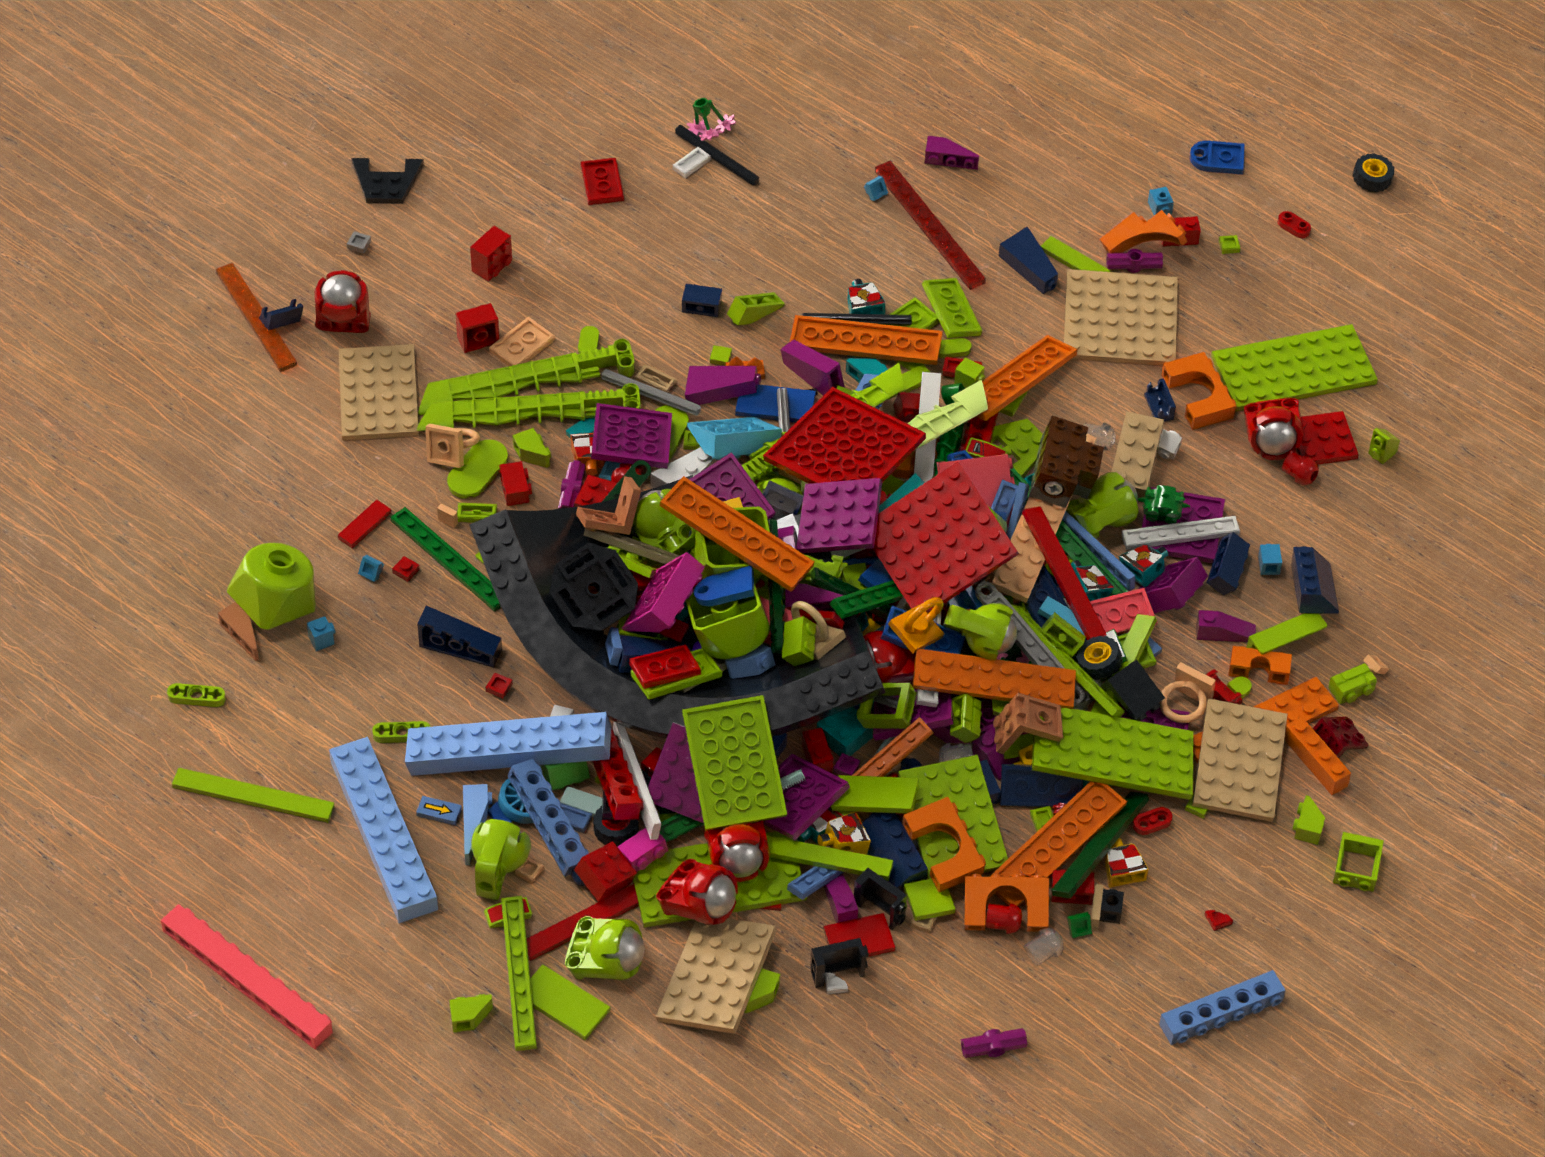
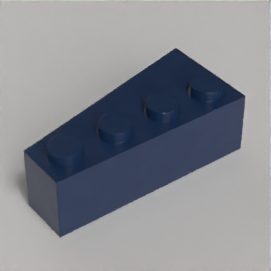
(457, 638)

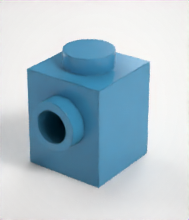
(1159, 200)
(1270, 559)
(321, 633)

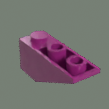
(948, 153)

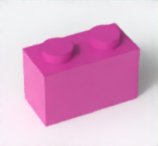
(642, 851)

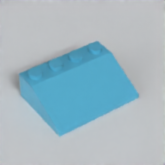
(733, 435)

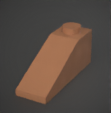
(239, 627)

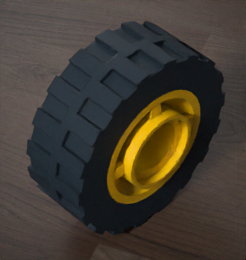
(1373, 172)
(1099, 657)

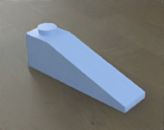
(475, 810)

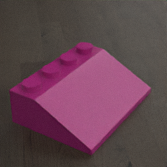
(665, 595)

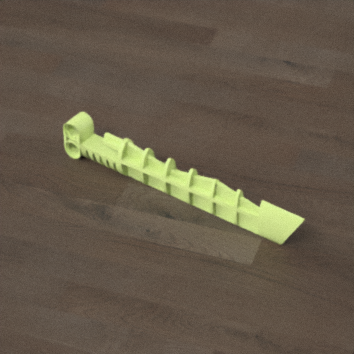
(937, 422)

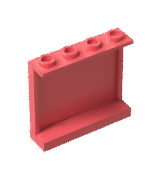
(985, 474)

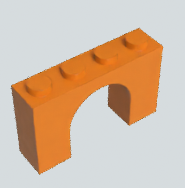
(1200, 370)
(944, 817)
(1032, 890)

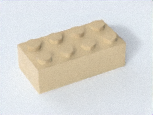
(1138, 449)

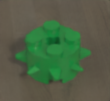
(1163, 504)

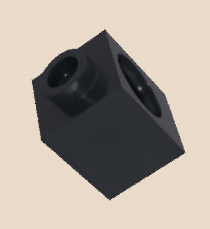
(1108, 912)

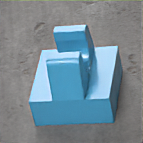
(876, 188)
(370, 568)

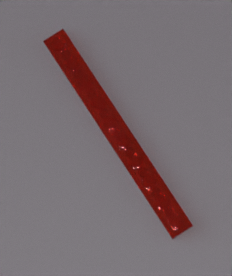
(930, 225)

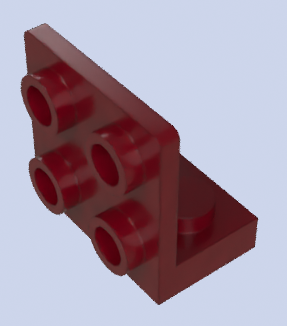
(1340, 734)

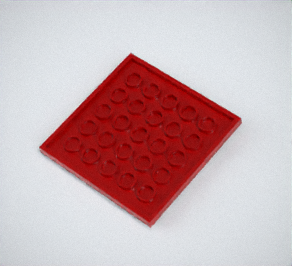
(844, 442)
(940, 539)

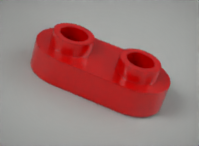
(1294, 224)
(1151, 820)

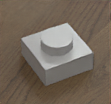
(358, 242)

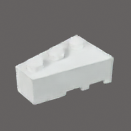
(685, 466)

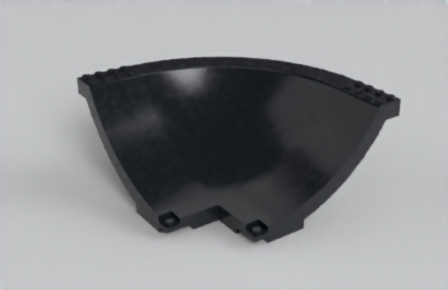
(520, 562)

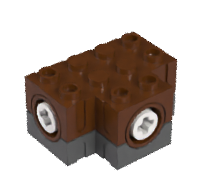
(1065, 463)

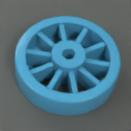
(509, 809)

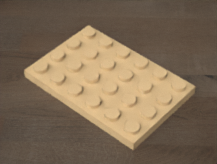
(378, 392)
(1240, 760)
(716, 975)

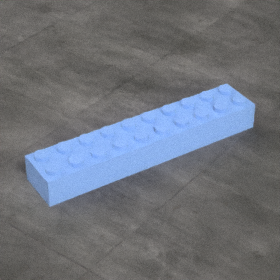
(508, 743)
(383, 830)

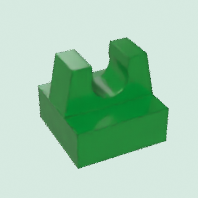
(1079, 924)

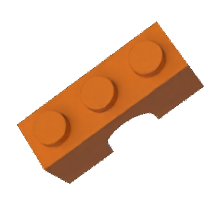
(1274, 663)

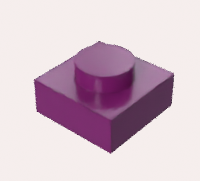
(846, 765)

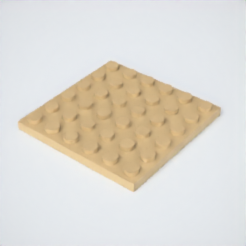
(1121, 317)

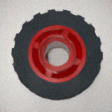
(614, 830)

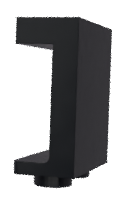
(1135, 691)
(882, 894)
(838, 958)

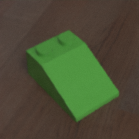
(565, 773)

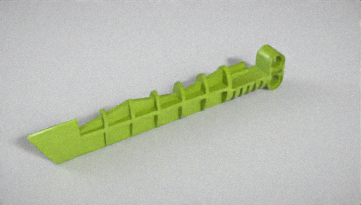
(510, 379)
(882, 388)
(510, 409)

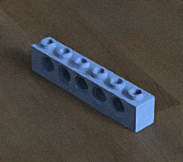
(520, 776)
(1266, 984)

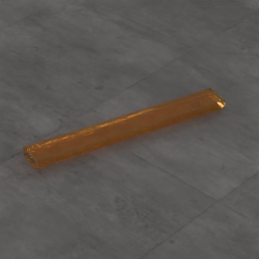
(251, 311)

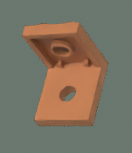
(616, 522)
(1023, 716)

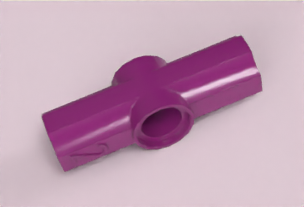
(1134, 260)
(571, 484)
(994, 1043)

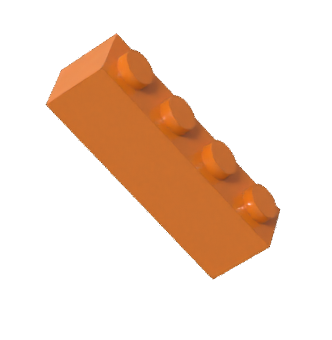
(1317, 756)

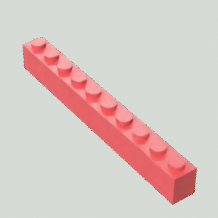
(247, 976)

